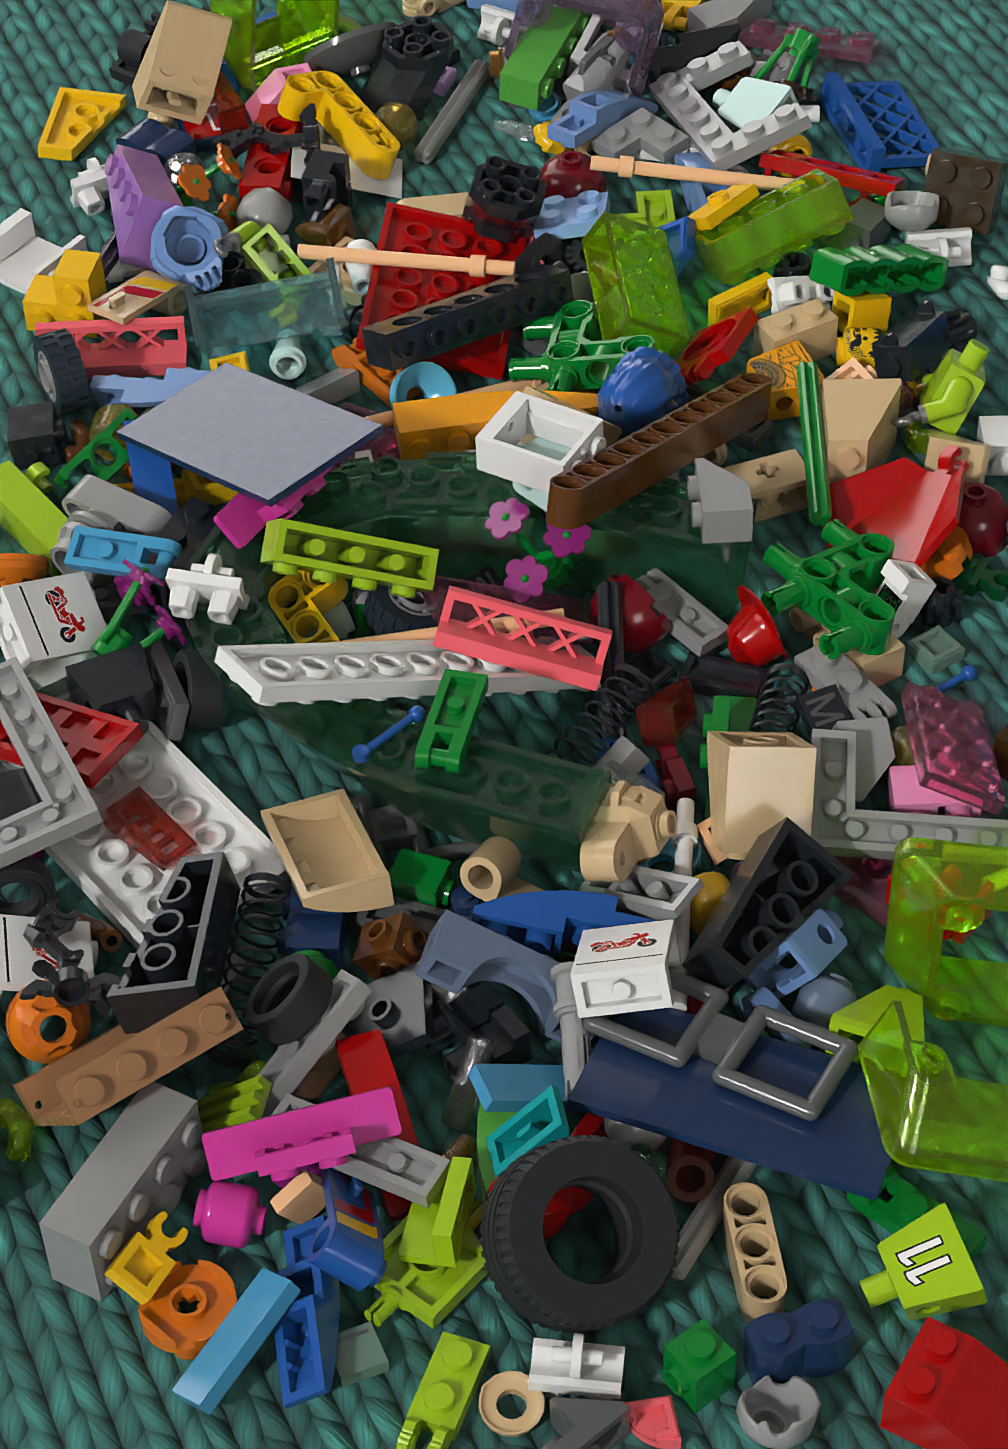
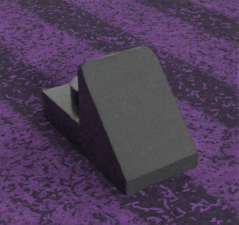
(588, 1423)

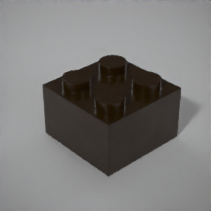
(967, 187)

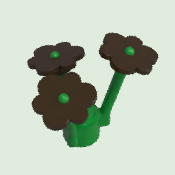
(802, 48)

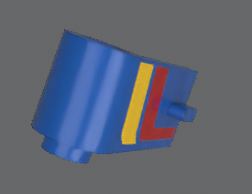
(350, 1238)

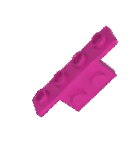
(247, 517)
(302, 1136)

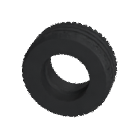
(641, 1221)

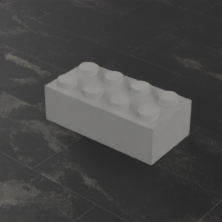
(123, 1186)

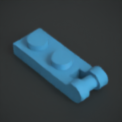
(105, 550)

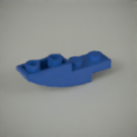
(550, 917)

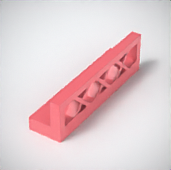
(129, 359)
(520, 652)

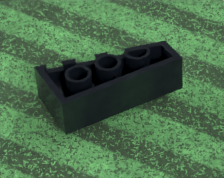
(766, 901)
(181, 944)

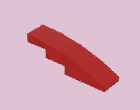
(368, 1068)

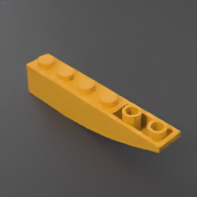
(456, 420)

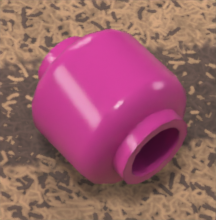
(229, 1214)

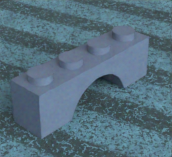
(467, 953)

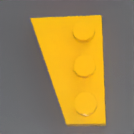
(76, 121)

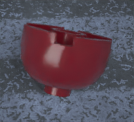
(570, 175)
(984, 518)
(640, 624)

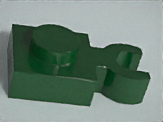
(979, 577)

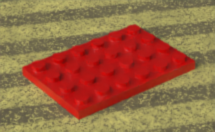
(405, 289)

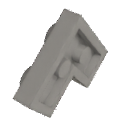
(644, 132)

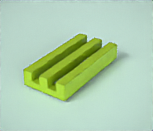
(234, 1104)

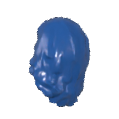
(645, 388)

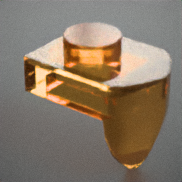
(329, 230)

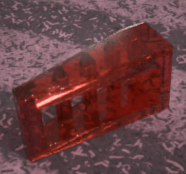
(229, 107)
(667, 713)
(141, 804)

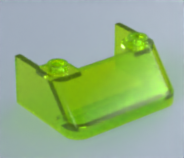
(277, 42)
(947, 888)
(927, 1112)

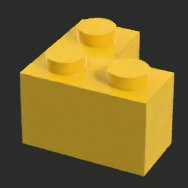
(67, 292)

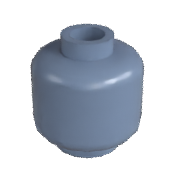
(822, 998)

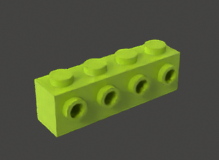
(350, 556)

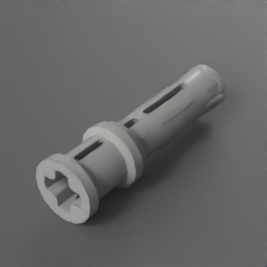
(575, 1038)

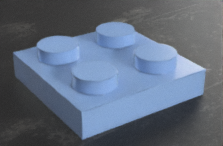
(571, 216)

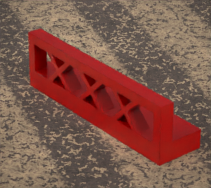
(848, 176)

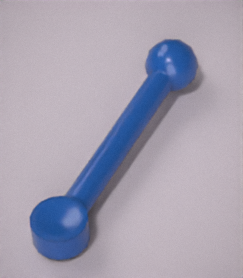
(967, 673)
(361, 752)

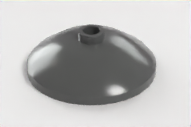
(350, 51)

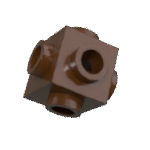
(389, 945)

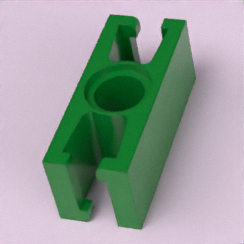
(87, 459)

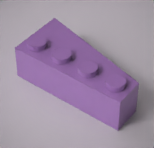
(137, 197)

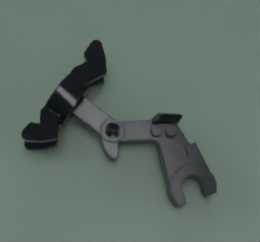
(241, 141)
(70, 983)

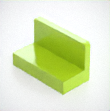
(437, 1232)

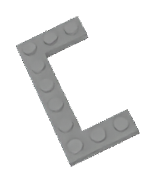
(706, 131)
(64, 797)
(876, 833)

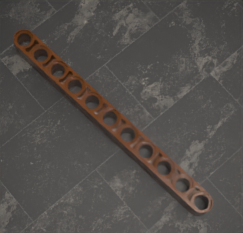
(657, 451)

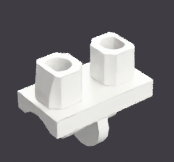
(495, 24)
(90, 188)
(949, 243)
(796, 290)
(207, 585)
(576, 1368)

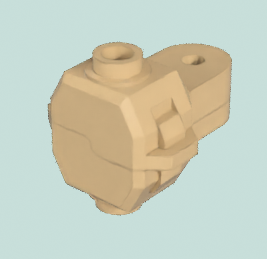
(625, 833)

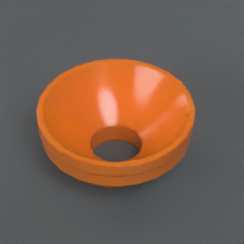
(22, 568)
(24, 1023)

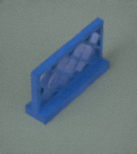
(859, 130)

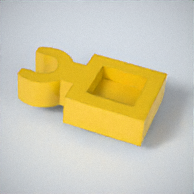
(143, 1261)

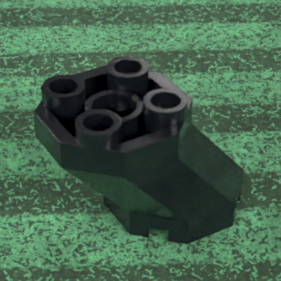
(409, 65)
(504, 199)

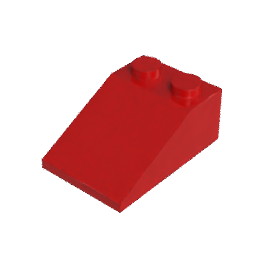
(948, 1392)

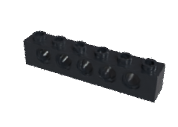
(467, 317)

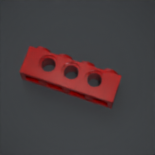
(270, 170)

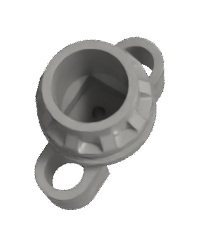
(105, 507)

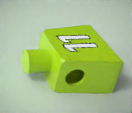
(926, 1269)

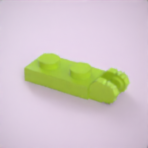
(445, 1391)

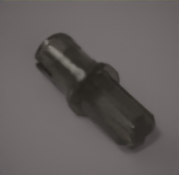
(462, 1094)

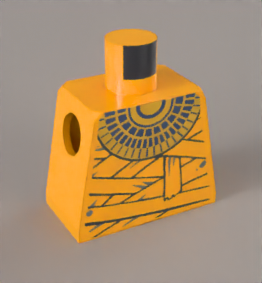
(782, 367)

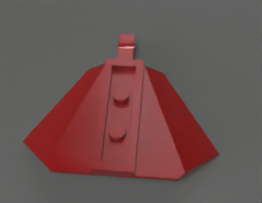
(904, 503)

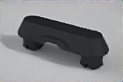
(542, 248)

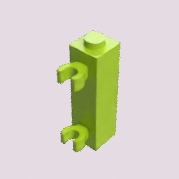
(28, 512)

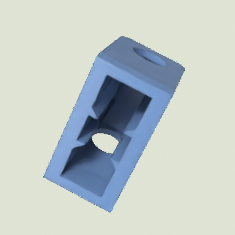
(813, 948)

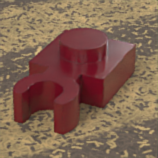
(677, 780)

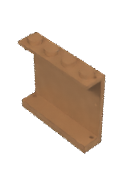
(123, 1063)

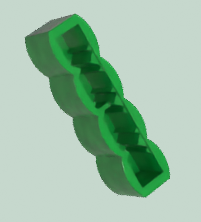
(878, 269)

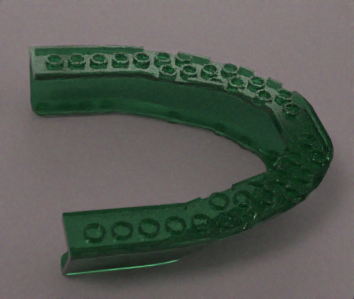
(444, 506)

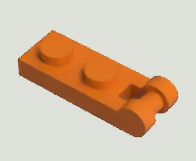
(374, 378)

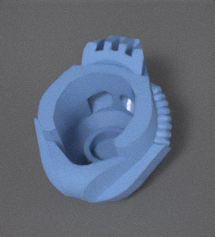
(185, 249)

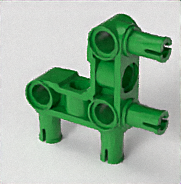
(573, 350)
(836, 589)

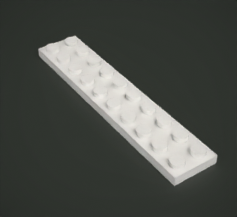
(366, 670)

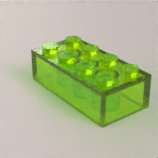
(773, 226)
(635, 283)

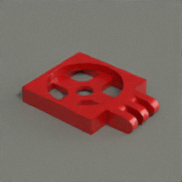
(715, 346)

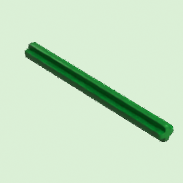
(814, 444)

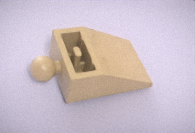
(181, 64)

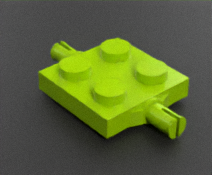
(426, 1289)

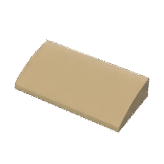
(329, 854)

